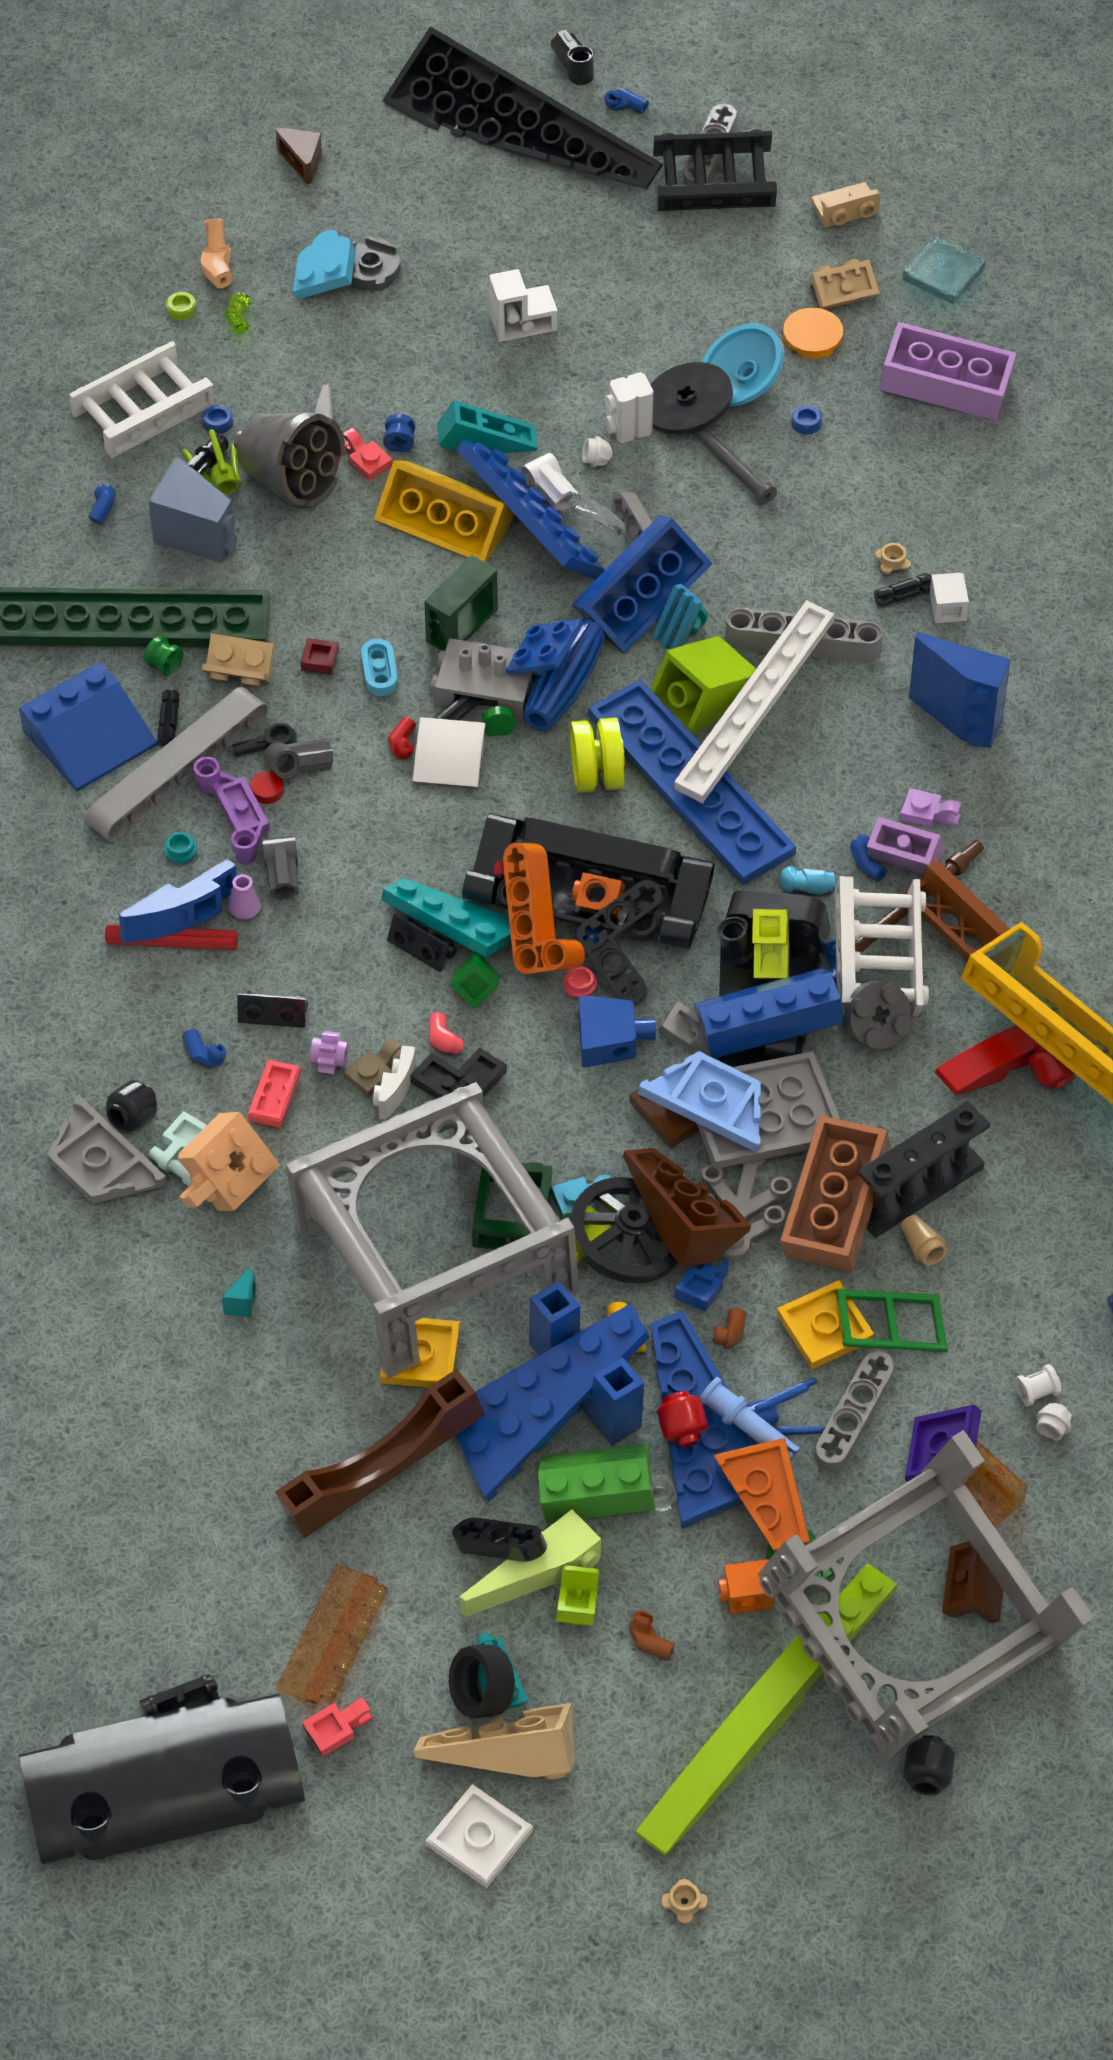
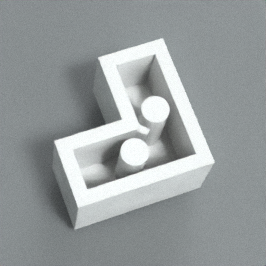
(519, 310)

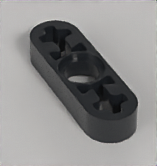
(519, 1543)

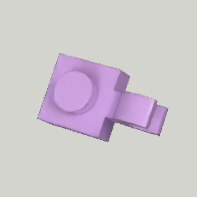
(926, 808)

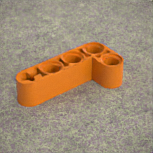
(532, 914)

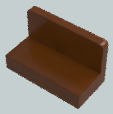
(970, 1585)

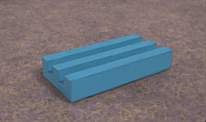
(674, 615)

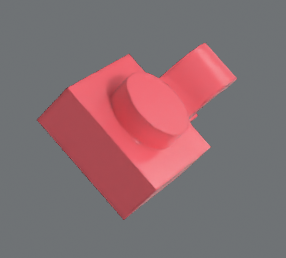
(368, 458)
(332, 1727)

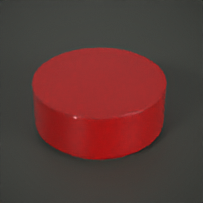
(267, 787)

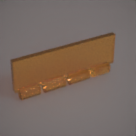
(326, 1638)

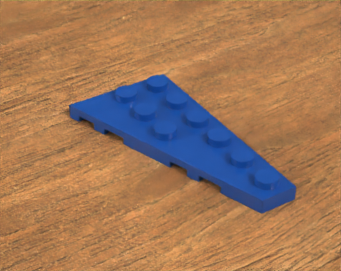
(686, 1366)
(542, 1396)

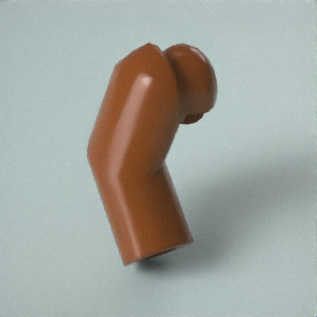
(734, 1329)

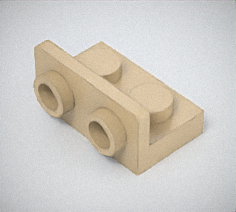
(846, 204)
(844, 284)
(239, 658)

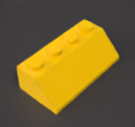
(443, 510)

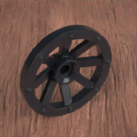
(628, 1225)

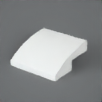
(449, 752)

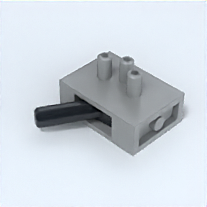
(476, 679)

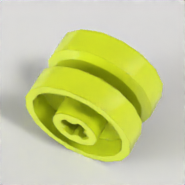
(600, 755)

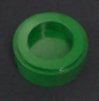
(498, 721)

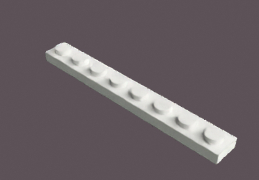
(754, 702)

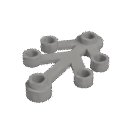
(748, 1206)

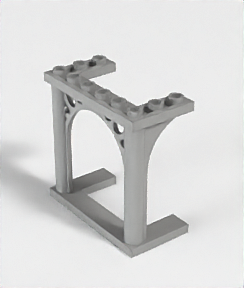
(471, 1140)
(795, 1569)

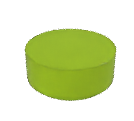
(181, 306)

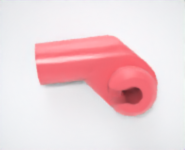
(441, 1037)

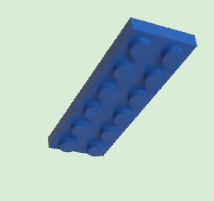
(529, 508)

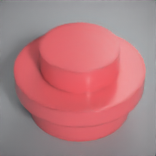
(580, 982)

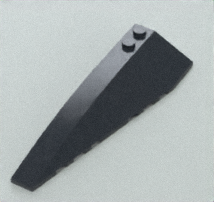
(489, 105)

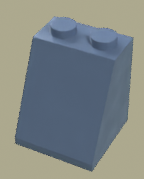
(192, 514)

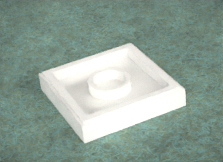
(479, 1836)

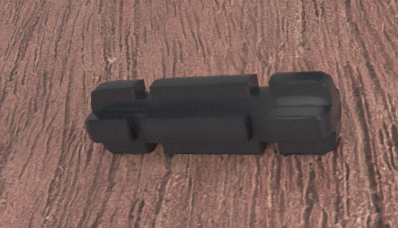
(903, 590)
(168, 717)

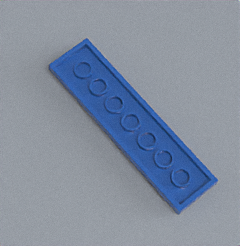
(660, 750)

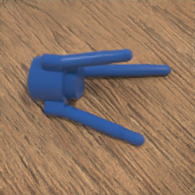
(767, 1410)

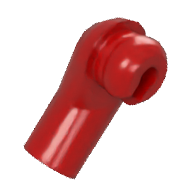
(399, 740)

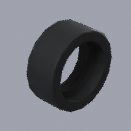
(464, 1685)

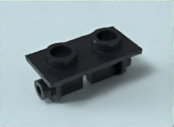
(419, 942)
(271, 1009)
(187, 1694)

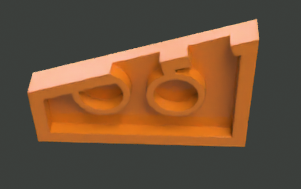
(767, 1488)

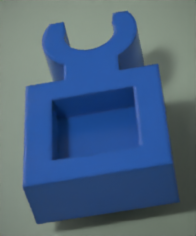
(701, 1286)

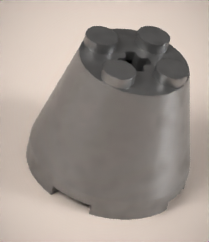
(292, 454)

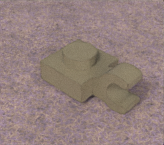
(369, 1068)

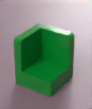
(475, 979)

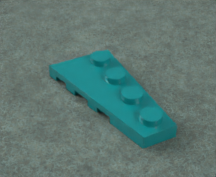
(458, 919)

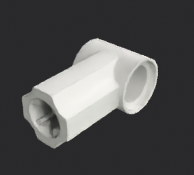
(546, 477)

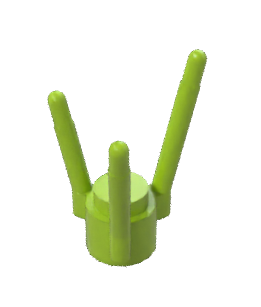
(222, 476)

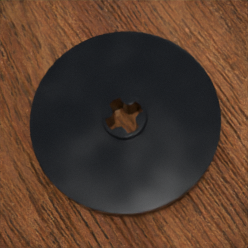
(690, 397)

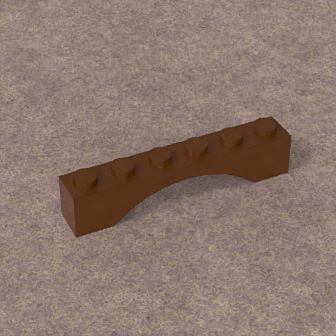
(326, 1492)

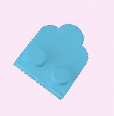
(324, 265)

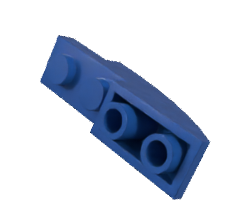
(176, 909)

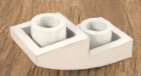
(395, 1084)

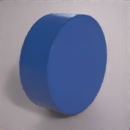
(217, 418)
(806, 420)

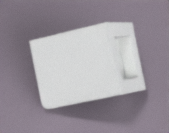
(949, 597)

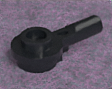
(276, 733)

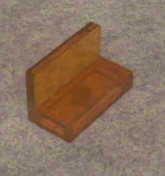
(995, 1488)

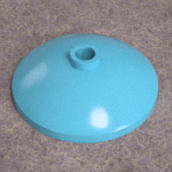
(750, 357)

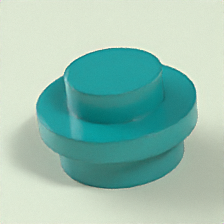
(180, 848)

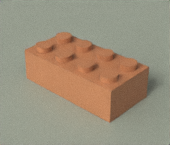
(831, 1198)

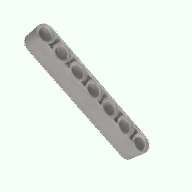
(174, 764)

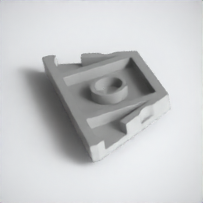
(100, 1158)

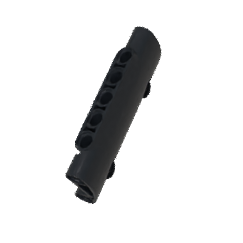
(578, 851)
(161, 1778)

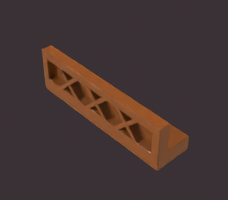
(963, 905)

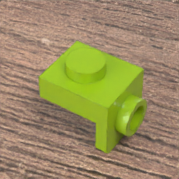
(578, 1595)

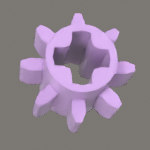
(329, 1052)

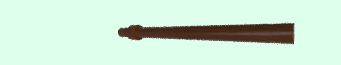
(955, 864)

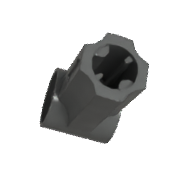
(301, 757)
(281, 861)

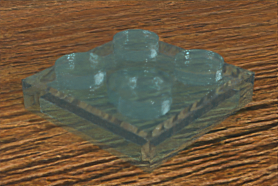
(944, 269)

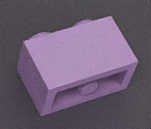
(904, 846)

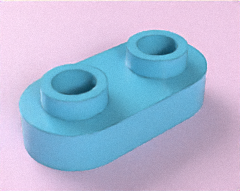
(379, 669)

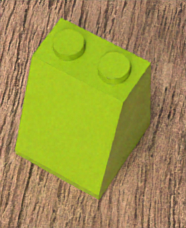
(701, 681)

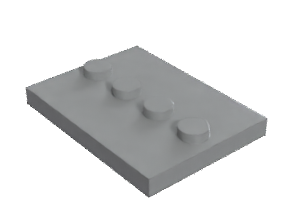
(789, 1110)

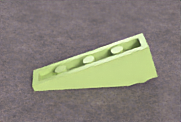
(568, 1543)

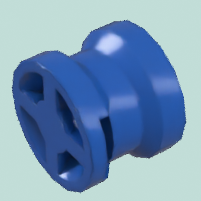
(399, 433)

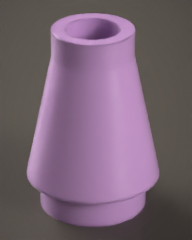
(244, 900)

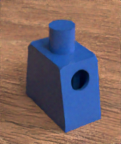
(610, 1030)

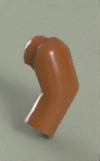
(645, 1636)

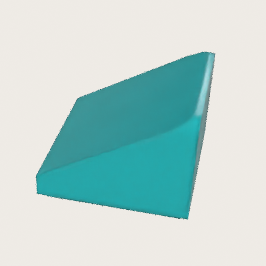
(240, 1296)

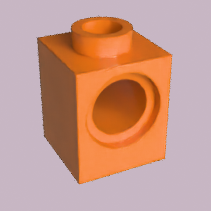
(582, 888)
(743, 1589)

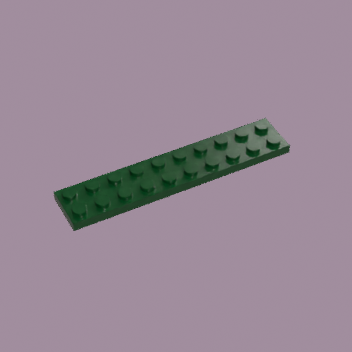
(130, 616)

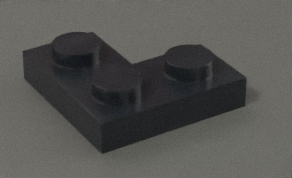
(440, 1078)

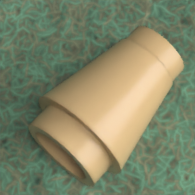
(923, 1241)

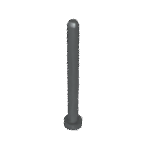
(764, 491)

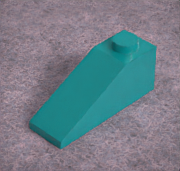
(486, 427)

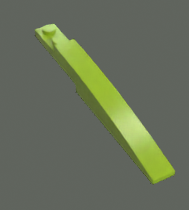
(756, 1719)

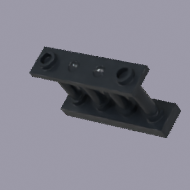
(714, 196)
(923, 1167)

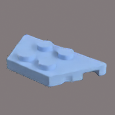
(710, 1096)

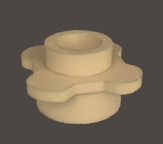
(890, 552)
(684, 1890)

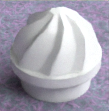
(596, 451)
(1054, 1421)

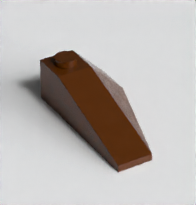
(685, 1215)

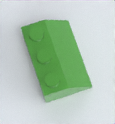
(596, 1482)

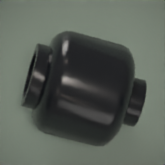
(131, 1105)
(929, 1765)

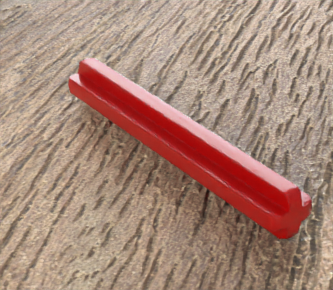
(184, 939)

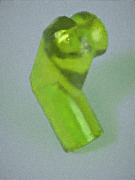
(233, 313)

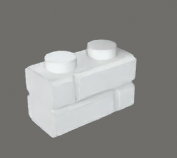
(629, 408)

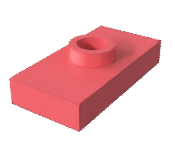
(274, 1093)

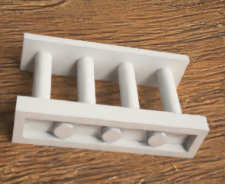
(152, 420)
(848, 930)

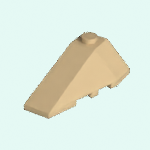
(529, 1747)

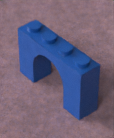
(616, 1390)

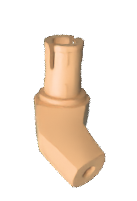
(217, 255)

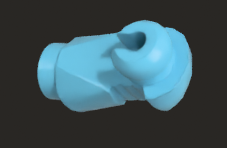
(807, 880)

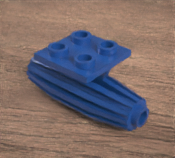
(563, 660)

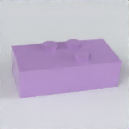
(947, 371)

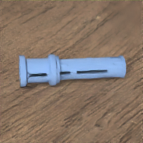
(735, 1411)

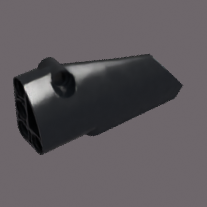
(807, 943)

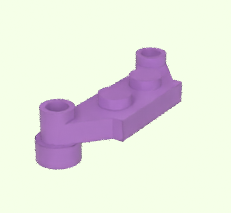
(238, 806)

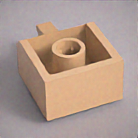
(225, 1163)

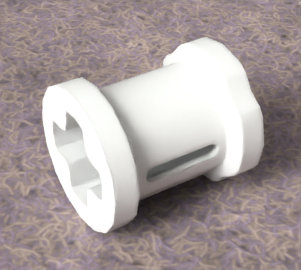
(1038, 1385)

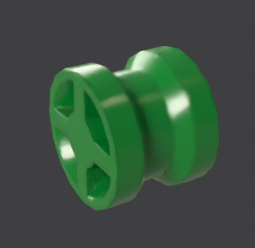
(163, 655)

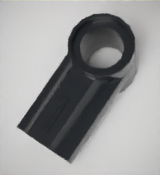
(574, 56)

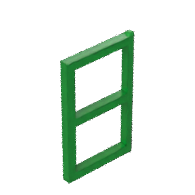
(889, 1298)

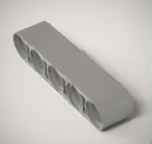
(843, 640)

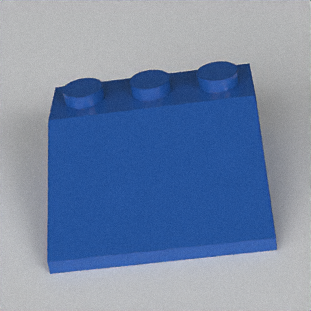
(960, 687)
(86, 726)

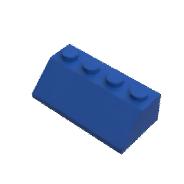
(639, 582)
(769, 1012)

